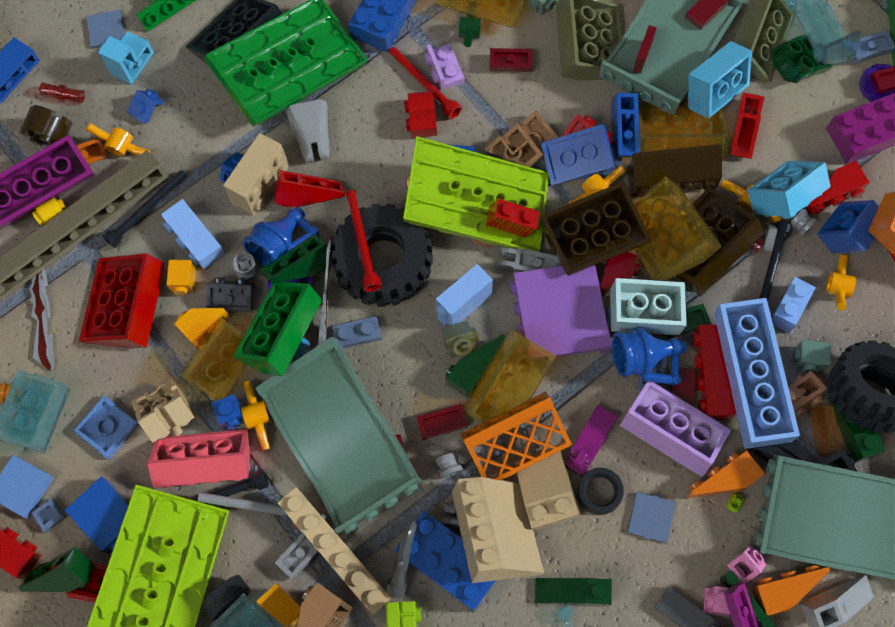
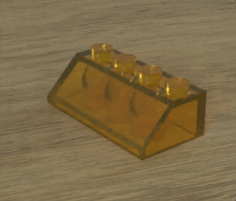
(509, 377)

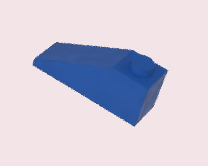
(15, 64)
(625, 123)

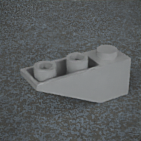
(838, 603)

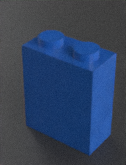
(100, 513)

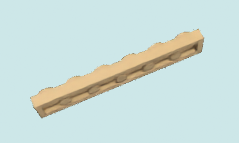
(334, 551)

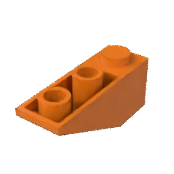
(732, 478)
(787, 592)

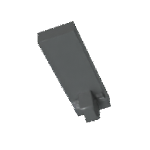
(682, 611)

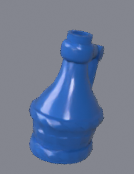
(274, 238)
(639, 353)

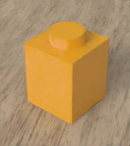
(181, 277)

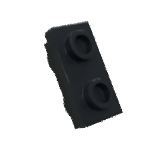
(230, 295)

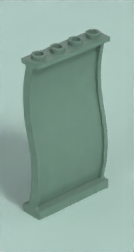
(673, 54)
(339, 436)
(828, 517)

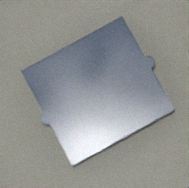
(103, 26)
(651, 517)

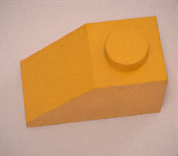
(198, 322)

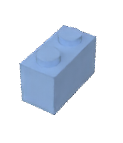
(792, 304)

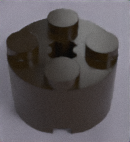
(44, 126)

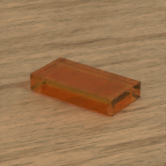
(825, 430)

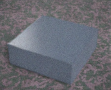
(48, 515)

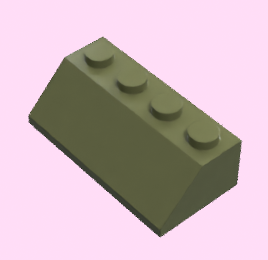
(761, 31)

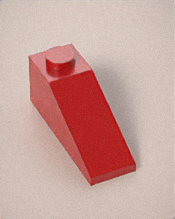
(301, 189)

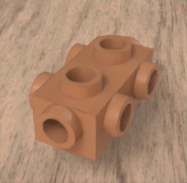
(804, 384)

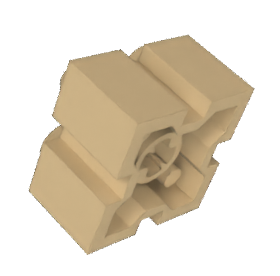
(162, 410)

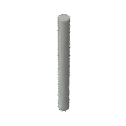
(241, 503)

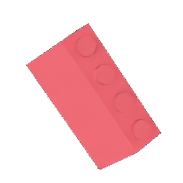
(200, 458)

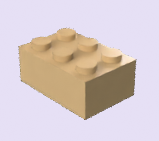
(256, 174)

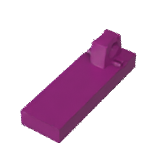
(590, 440)
(740, 606)

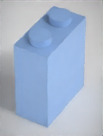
(464, 296)

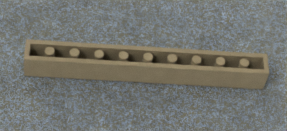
(78, 221)

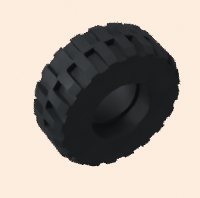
(400, 280)

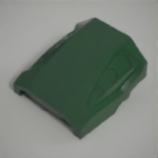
(796, 60)

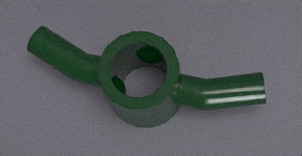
(469, 29)

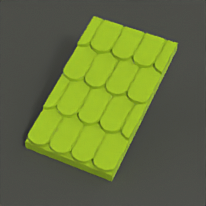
(456, 186)
(159, 562)

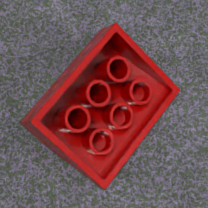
(122, 301)

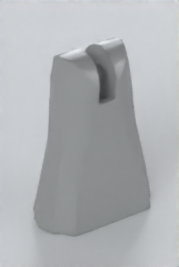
(310, 127)

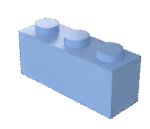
(192, 235)

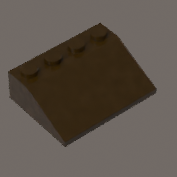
(594, 229)
(734, 230)

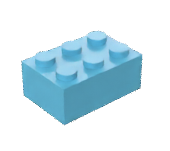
(719, 79)
(789, 188)

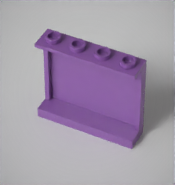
(561, 310)

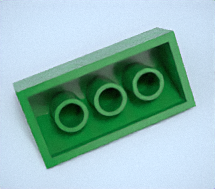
(278, 327)

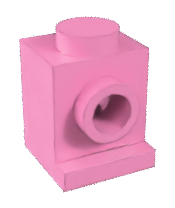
(750, 560)
(715, 602)

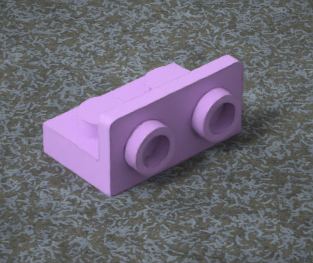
(444, 65)

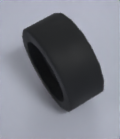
(611, 477)
(224, 596)

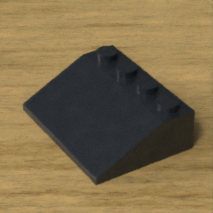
(232, 23)

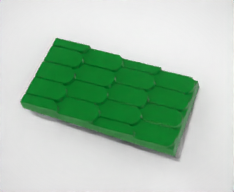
(285, 60)

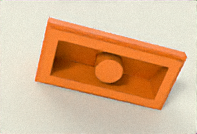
(93, 150)

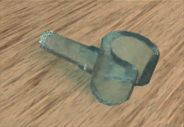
(566, 613)

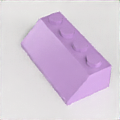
(675, 428)

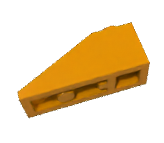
(281, 605)

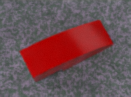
(746, 125)

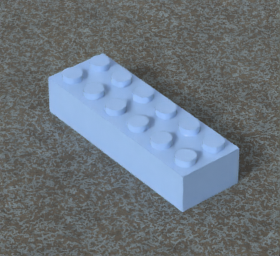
(756, 373)

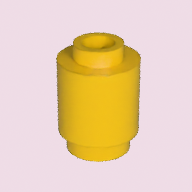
(48, 210)

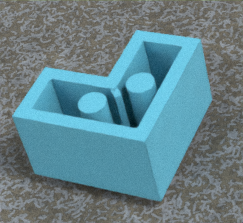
(126, 56)

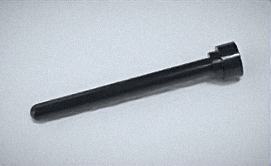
(783, 232)
(115, 236)
(256, 481)

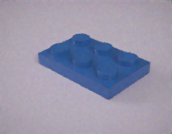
(578, 154)

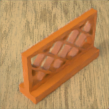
(512, 419)

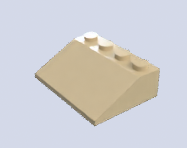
(495, 530)

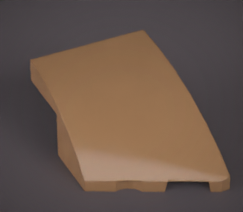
(523, 141)

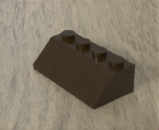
(687, 167)

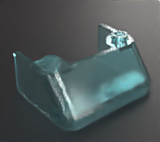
(825, 31)

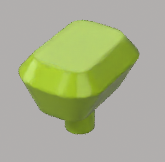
(735, 502)

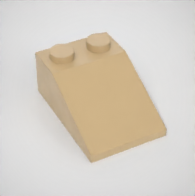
(548, 492)

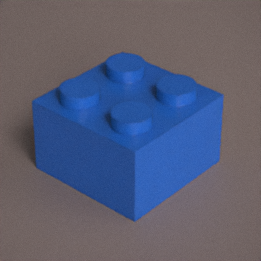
(848, 227)

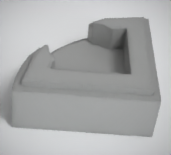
(770, 232)

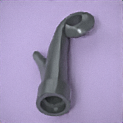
(397, 582)

